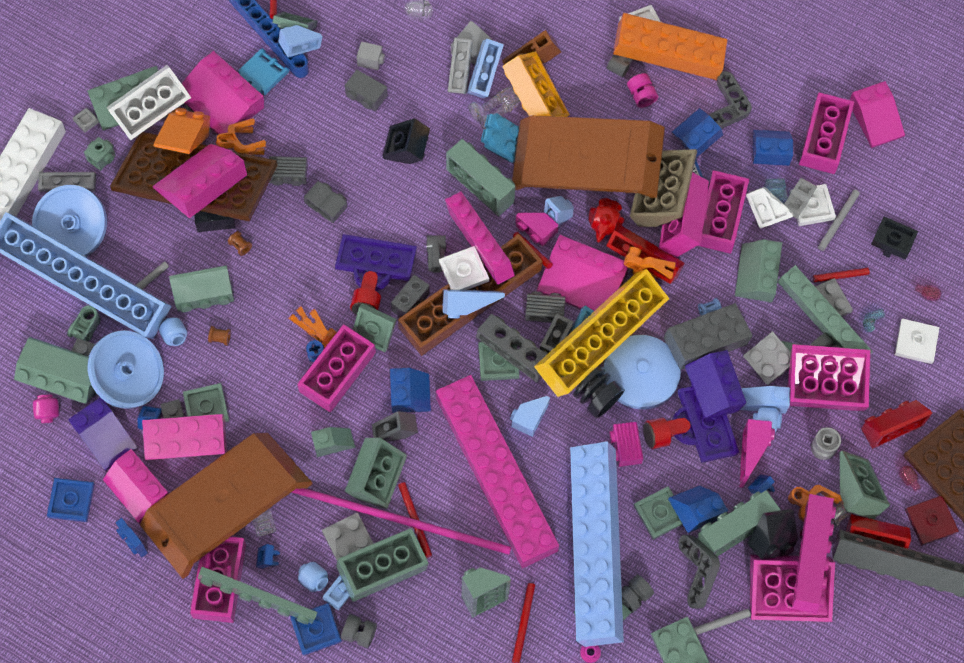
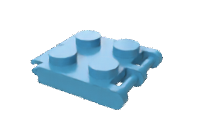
(261, 73)
(500, 136)

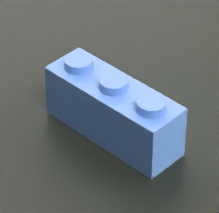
(485, 68)

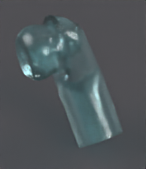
(870, 318)

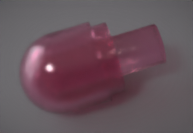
(929, 292)
(909, 477)

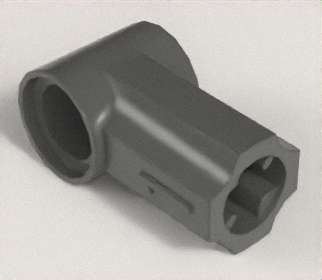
(619, 65)
(435, 247)

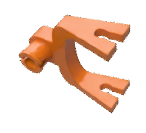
(229, 139)
(638, 264)
(314, 329)
(803, 495)

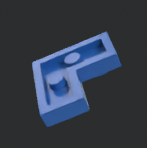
(131, 540)

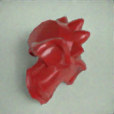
(605, 218)

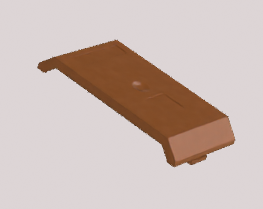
(589, 154)
(221, 500)

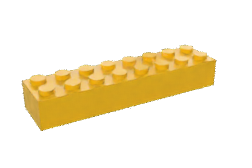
(601, 333)

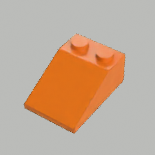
(183, 131)

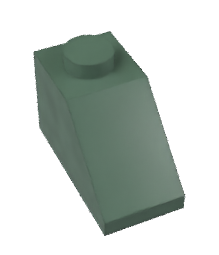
(332, 440)

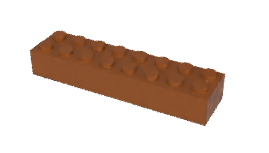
(428, 325)

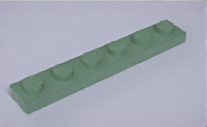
(250, 593)

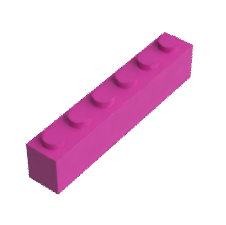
(480, 237)
(813, 553)

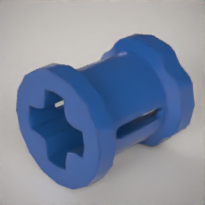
(318, 346)

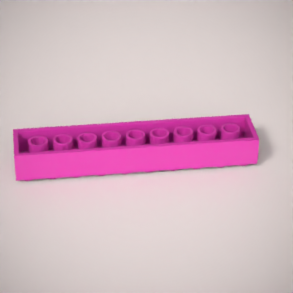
(497, 471)

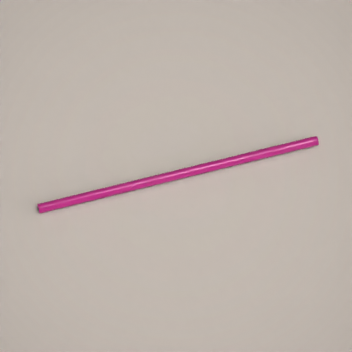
(403, 520)

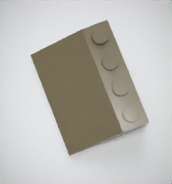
(672, 190)

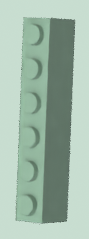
(820, 310)

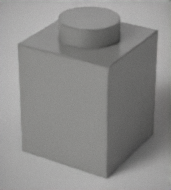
(370, 56)

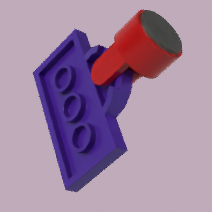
(373, 266)
(710, 436)

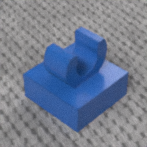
(761, 484)
(265, 556)

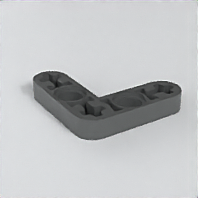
(734, 105)
(707, 565)

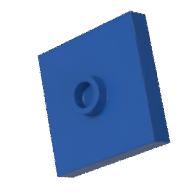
(70, 500)
(319, 634)

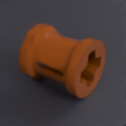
(239, 243)
(219, 335)

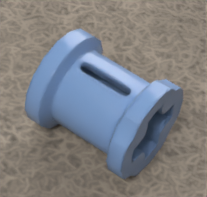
(709, 307)

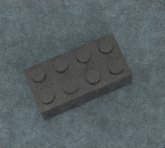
(708, 334)

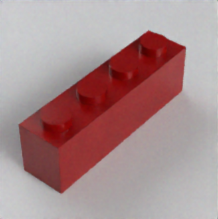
(623, 239)

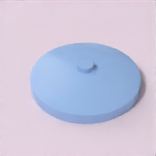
(72, 217)
(125, 369)
(644, 370)

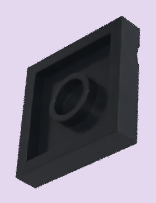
(894, 238)

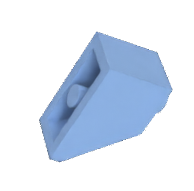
(298, 40)
(559, 209)
(529, 415)

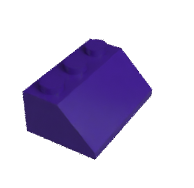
(716, 385)

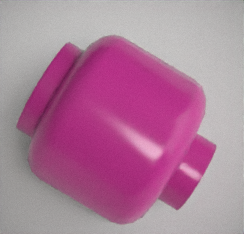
(45, 408)

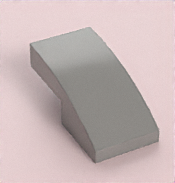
(800, 197)

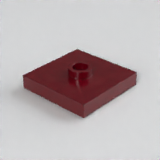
(931, 520)

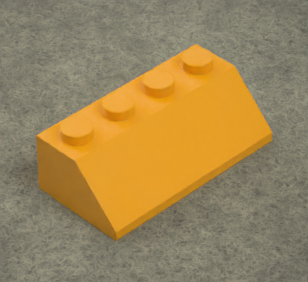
(534, 86)

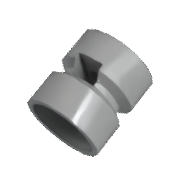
(825, 443)

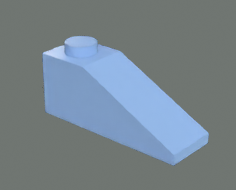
(467, 301)
(767, 396)

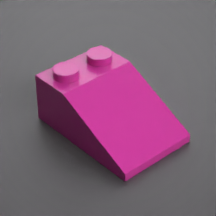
(877, 114)
(755, 440)

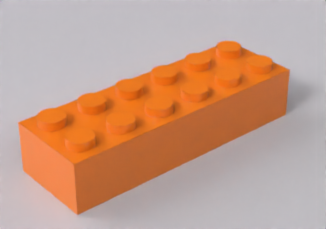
(670, 46)

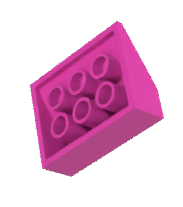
(221, 93)
(202, 179)
(582, 274)
(829, 377)
(774, 586)

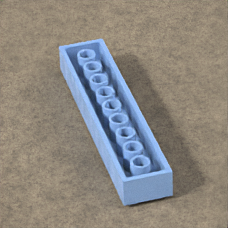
(81, 276)
(596, 545)

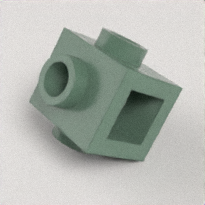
(100, 153)

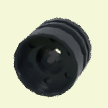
(600, 394)

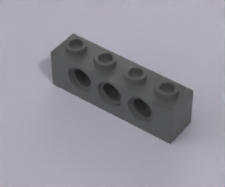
(502, 346)

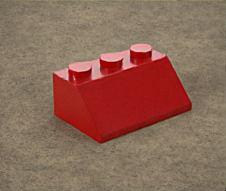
(895, 422)
(879, 530)

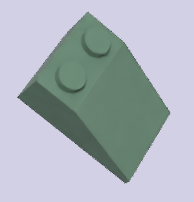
(860, 487)

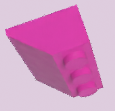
(134, 484)

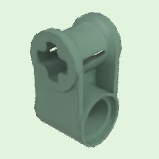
(84, 328)

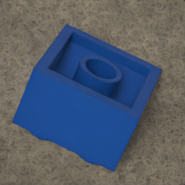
(698, 132)
(772, 147)
(409, 390)
(697, 507)

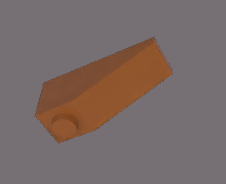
(543, 44)

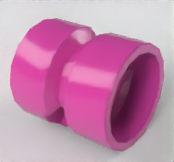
(642, 89)

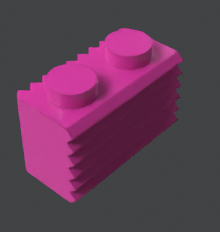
(627, 444)

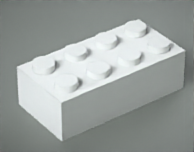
(148, 102)

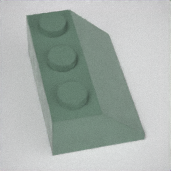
(758, 270)
(202, 288)
(376, 472)

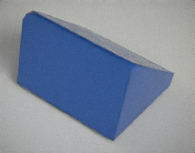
(148, 413)

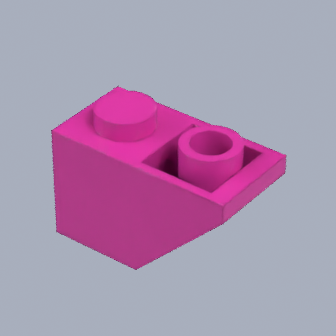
(538, 226)

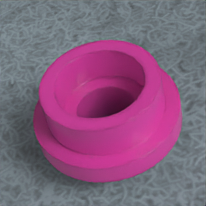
(587, 658)

